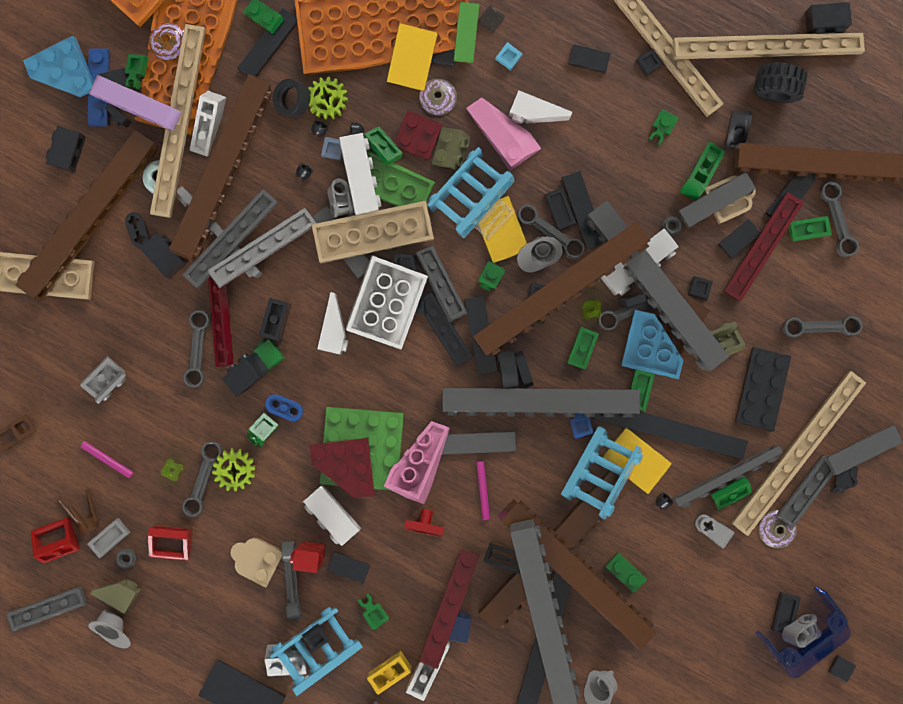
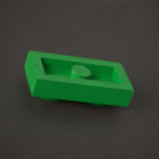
(263, 15)
(383, 146)
(809, 228)
(582, 348)
(643, 382)
(731, 493)
(625, 572)

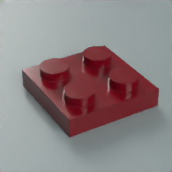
(418, 135)

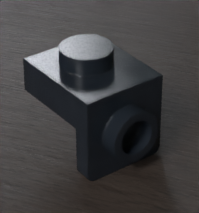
(117, 117)

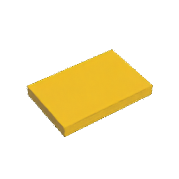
(412, 57)
(508, 239)
(650, 468)

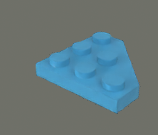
(61, 68)
(651, 347)

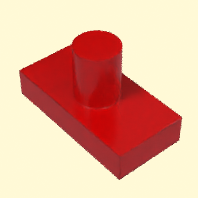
(424, 525)

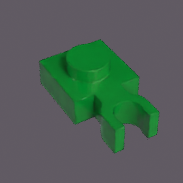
(135, 68)
(663, 124)
(375, 614)

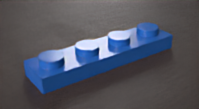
(98, 63)

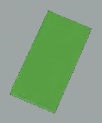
(397, 184)

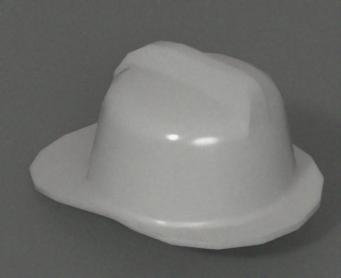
(539, 254)
(111, 629)
(600, 687)

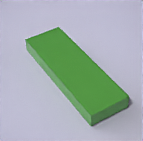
(466, 32)

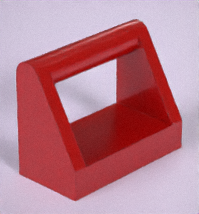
(169, 532)
(55, 549)

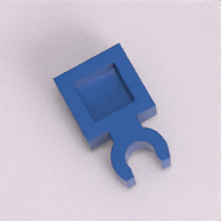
(581, 426)

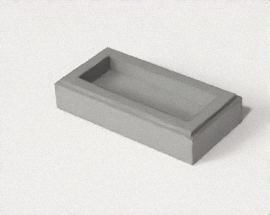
(108, 538)

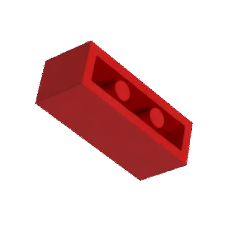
(308, 557)

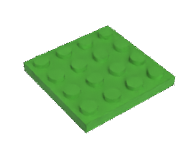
(383, 432)

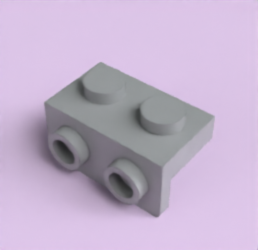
(104, 379)
(276, 668)

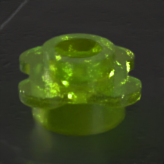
(587, 306)
(166, 471)

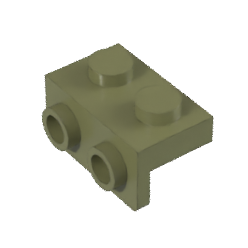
(451, 148)
(729, 338)

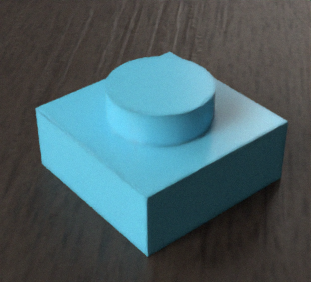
(508, 56)

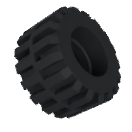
(780, 82)

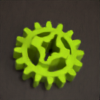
(334, 96)
(226, 470)

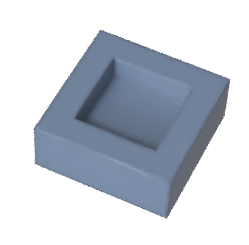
(332, 149)

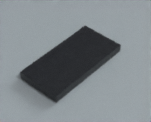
(232, 686)

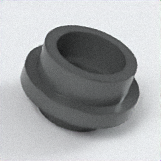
(676, 221)
(121, 561)

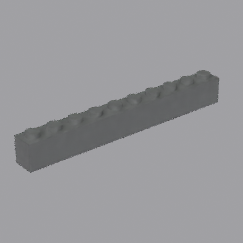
(661, 293)
(541, 401)
(544, 612)

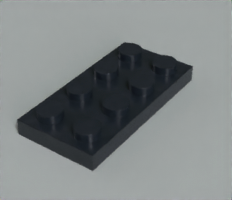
(763, 389)

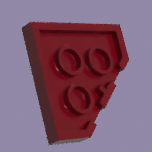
(346, 464)

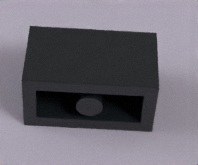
(828, 18)
(65, 149)
(161, 256)
(275, 319)
(245, 373)

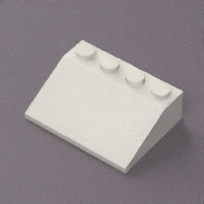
(386, 302)

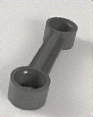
(838, 219)
(550, 231)
(622, 314)
(822, 326)
(197, 348)
(202, 479)
(293, 604)

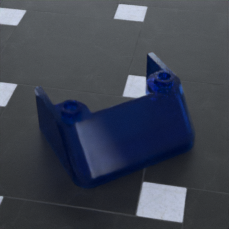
(800, 661)

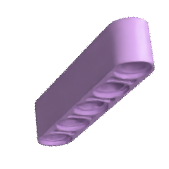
(135, 103)

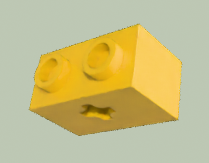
(389, 672)

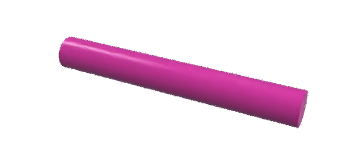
(107, 459)
(483, 490)

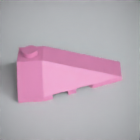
(506, 136)
(417, 468)

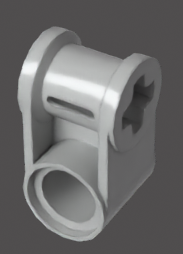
(340, 202)
(715, 531)
(802, 631)

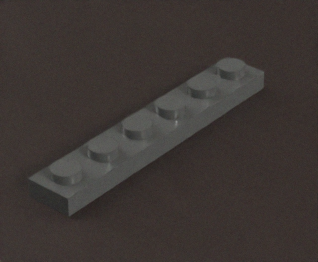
(230, 238)
(735, 472)

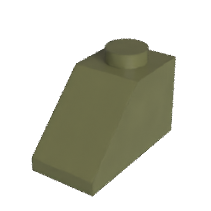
(119, 595)

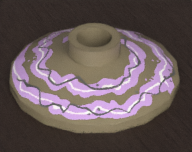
(438, 106)
(768, 531)

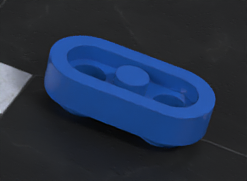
(284, 408)

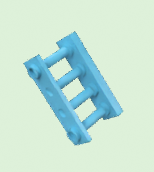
(477, 210)
(582, 472)
(317, 671)

